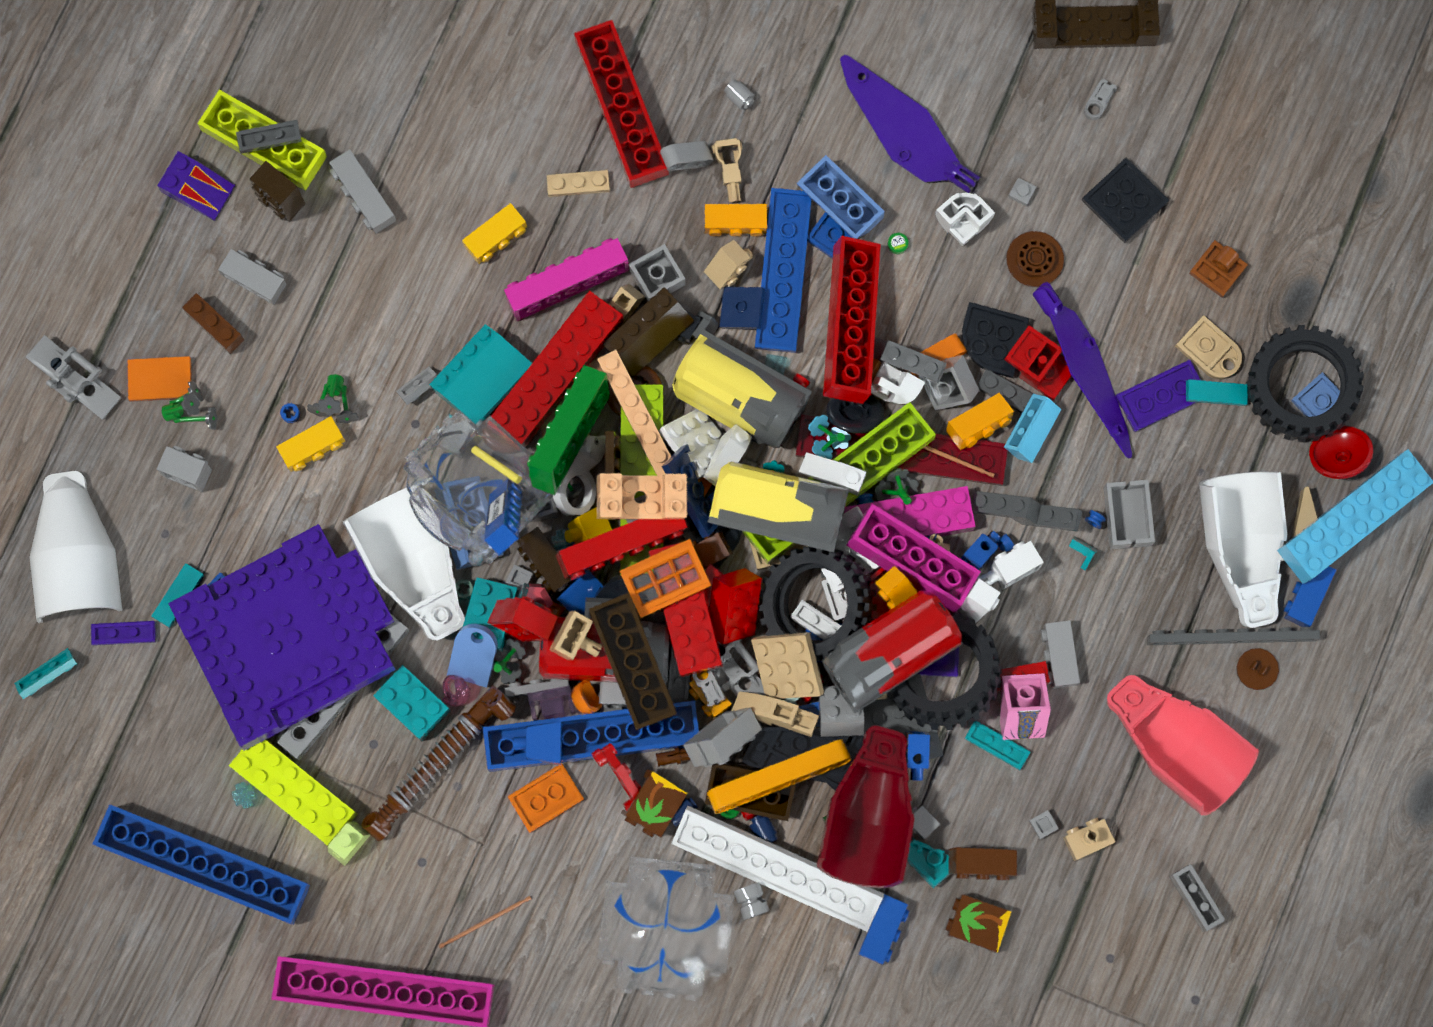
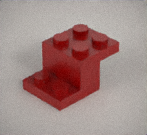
(1039, 363)

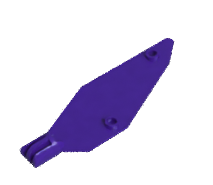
(905, 128)
(1085, 364)

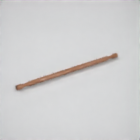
(958, 461)
(484, 922)

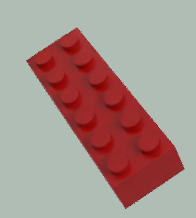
(616, 543)
(692, 632)

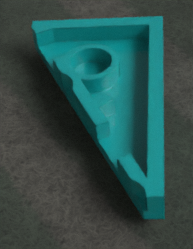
(929, 862)

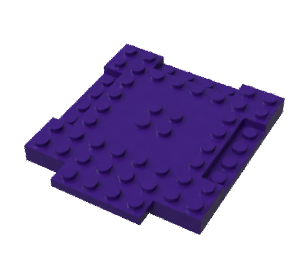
(286, 635)

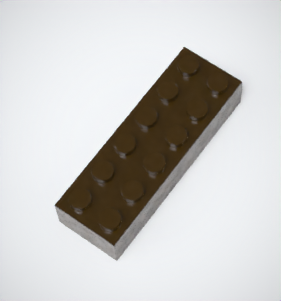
(632, 661)

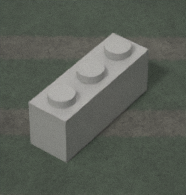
(252, 276)
(1060, 654)
(1197, 898)

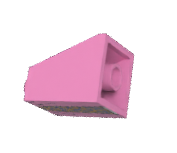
(1024, 706)

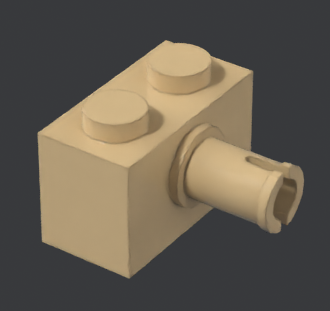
(728, 264)
(573, 636)
(1088, 839)

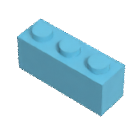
(1032, 428)

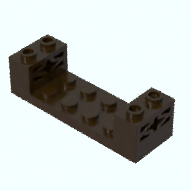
(1095, 25)

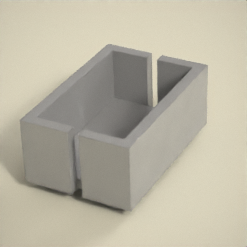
(1129, 514)
(722, 737)

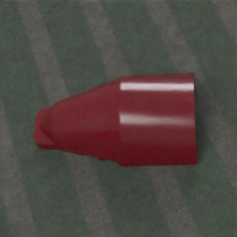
(870, 815)

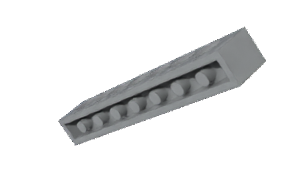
(299, 747)

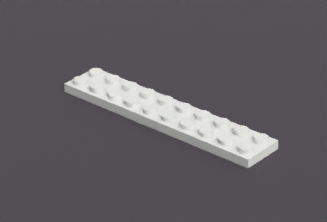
(775, 868)

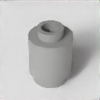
(739, 94)

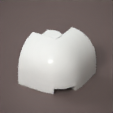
(964, 216)
(895, 385)

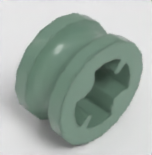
(469, 590)

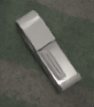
(1100, 98)
(710, 689)

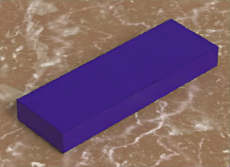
(123, 633)

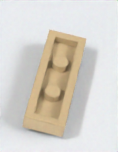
(578, 183)

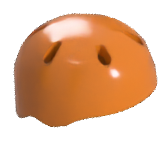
(585, 698)

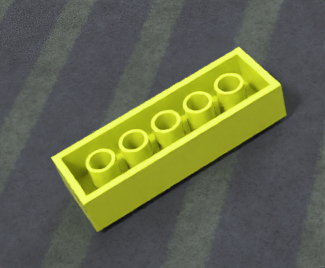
(228, 115)
(293, 790)

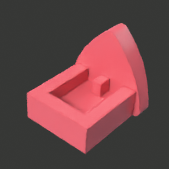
(539, 595)

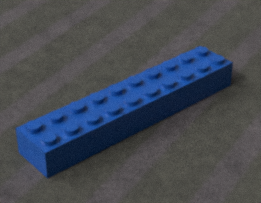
(592, 731)
(201, 864)

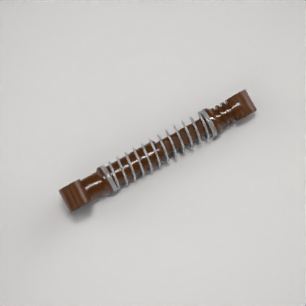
(469, 724)

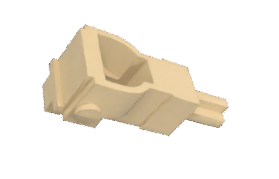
(730, 172)

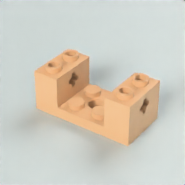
(664, 496)

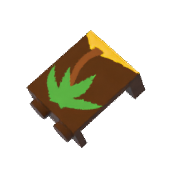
(654, 804)
(978, 923)

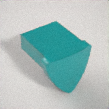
(1084, 549)

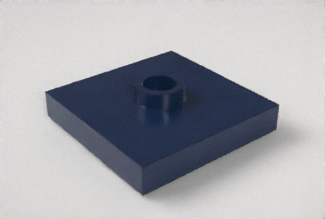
(742, 307)

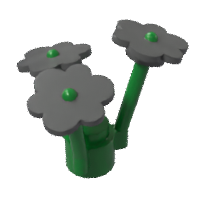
(190, 403)
(328, 406)

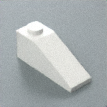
(729, 449)
(833, 472)

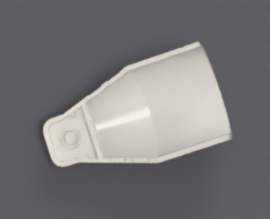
(1242, 534)
(71, 551)
(408, 563)

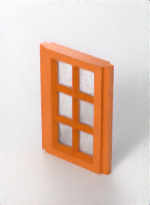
(665, 578)

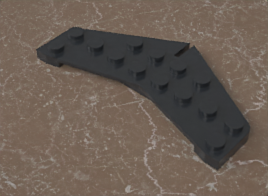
(779, 744)

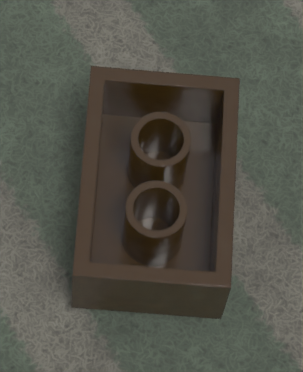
(277, 192)
(543, 561)

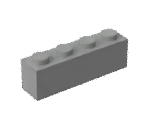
(362, 191)

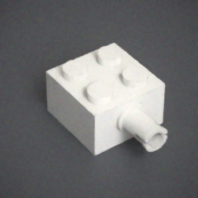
(1013, 566)

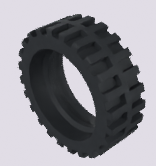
(1318, 343)
(786, 573)
(970, 703)

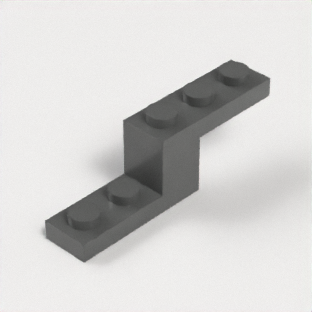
(908, 359)
(1026, 511)

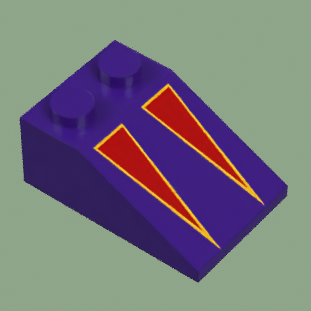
(195, 186)

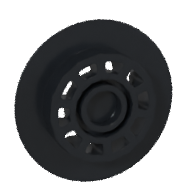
(854, 416)

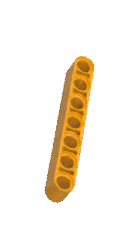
(779, 776)

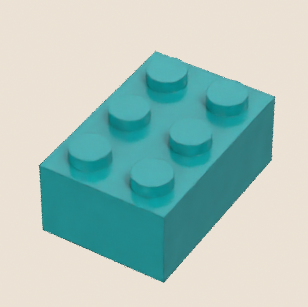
(482, 604)
(412, 703)

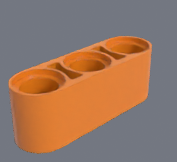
(945, 349)

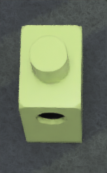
(347, 842)

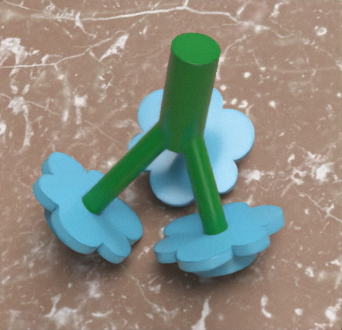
(835, 437)

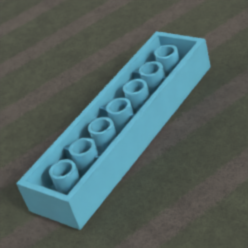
(1355, 516)

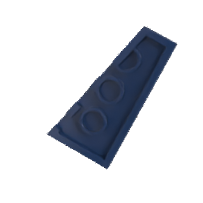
(697, 506)

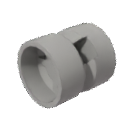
(751, 901)

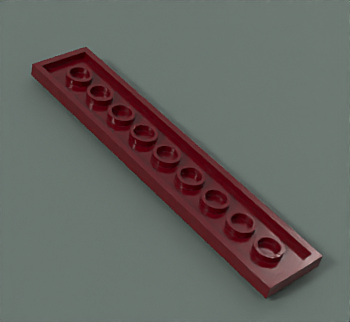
(984, 454)

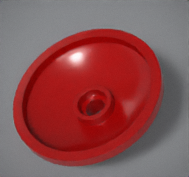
(1344, 444)

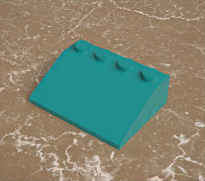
(481, 374)

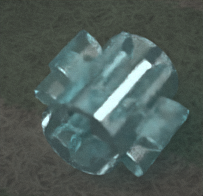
(559, 541)
(244, 795)

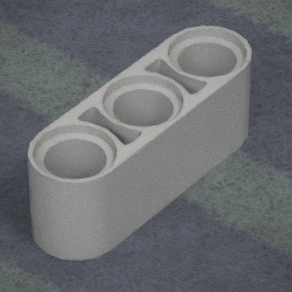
(686, 155)

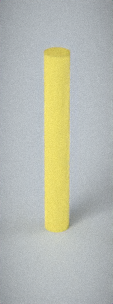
(496, 464)

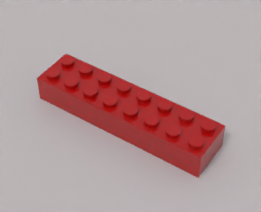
(621, 103)
(851, 320)
(555, 368)

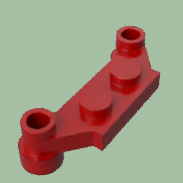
(622, 772)

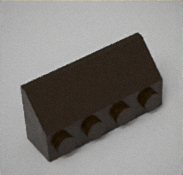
(649, 331)
(774, 805)

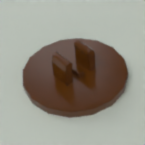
(1257, 669)

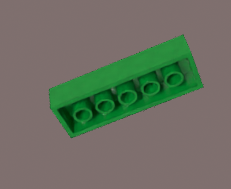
(568, 430)

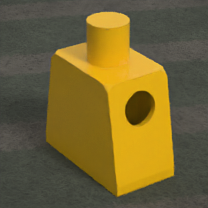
(586, 527)

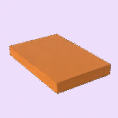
(158, 378)
(545, 798)

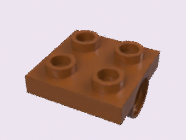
(1218, 268)

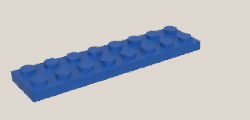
(783, 269)

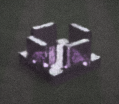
(551, 702)

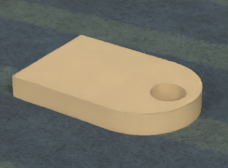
(1209, 348)

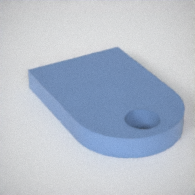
(473, 657)

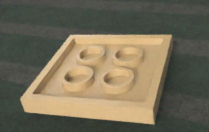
(787, 666)

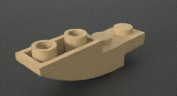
(777, 712)

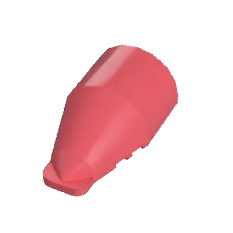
(1183, 744)

